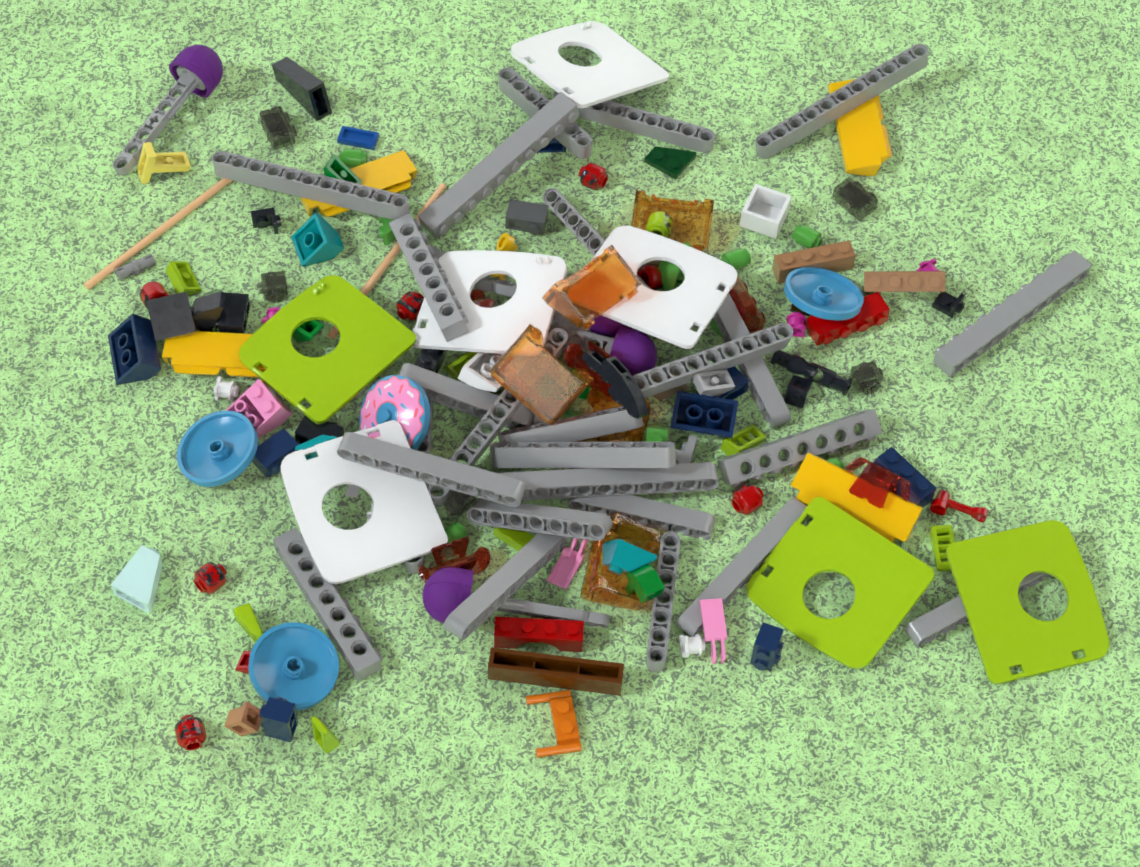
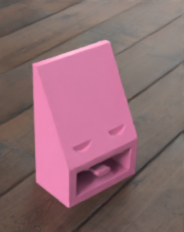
(262, 407)

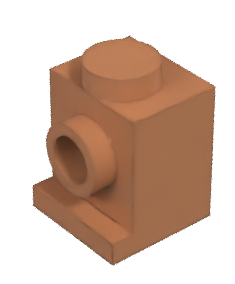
(244, 719)

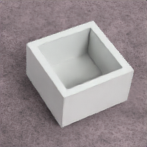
(765, 211)

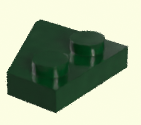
(670, 160)

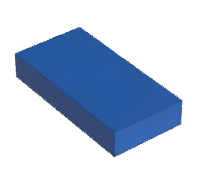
(358, 138)

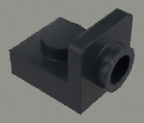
(264, 218)
(949, 304)
(797, 391)

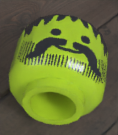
(660, 224)

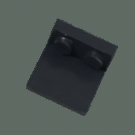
(171, 316)

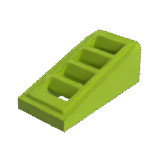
(730, 446)
(937, 535)
(246, 618)
(323, 735)

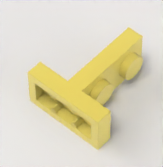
(160, 162)

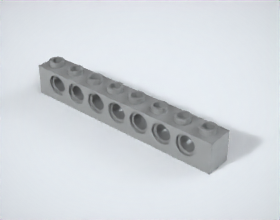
(429, 278)
(868, 428)
(360, 665)

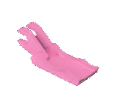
(567, 564)
(714, 626)

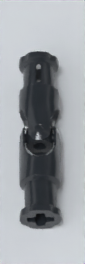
(798, 365)

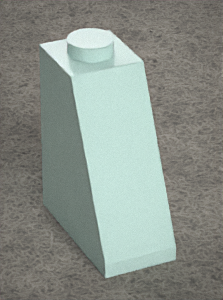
(139, 579)

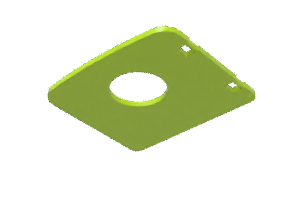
(366, 348)
(882, 574)
(988, 583)

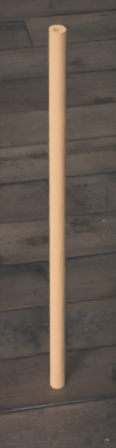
(156, 233)
(390, 256)

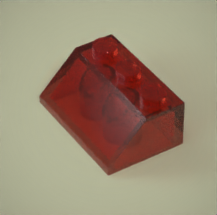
(747, 307)

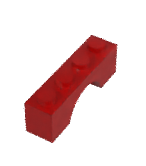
(873, 312)
(562, 634)

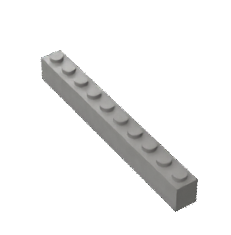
(499, 165)
(1012, 313)

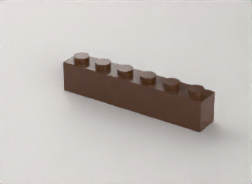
(555, 671)

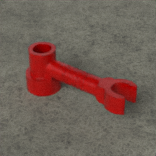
(942, 503)

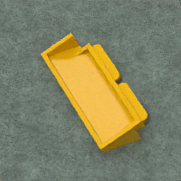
(862, 136)
(385, 173)
(207, 353)
(825, 480)

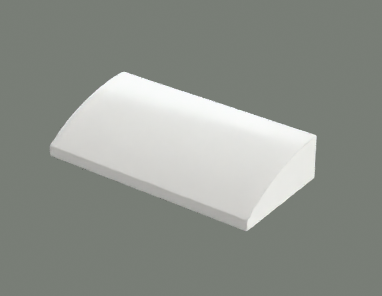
(477, 372)

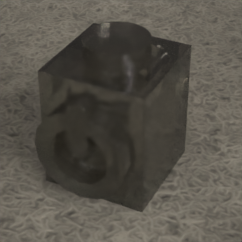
(273, 286)
(866, 377)

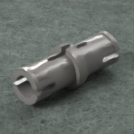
(135, 267)

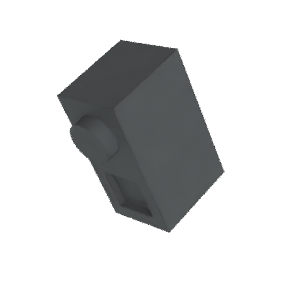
(526, 217)

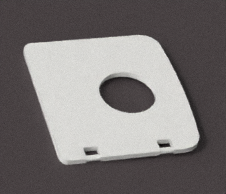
(620, 72)
(672, 312)
(496, 327)
(402, 518)

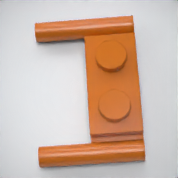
(563, 721)

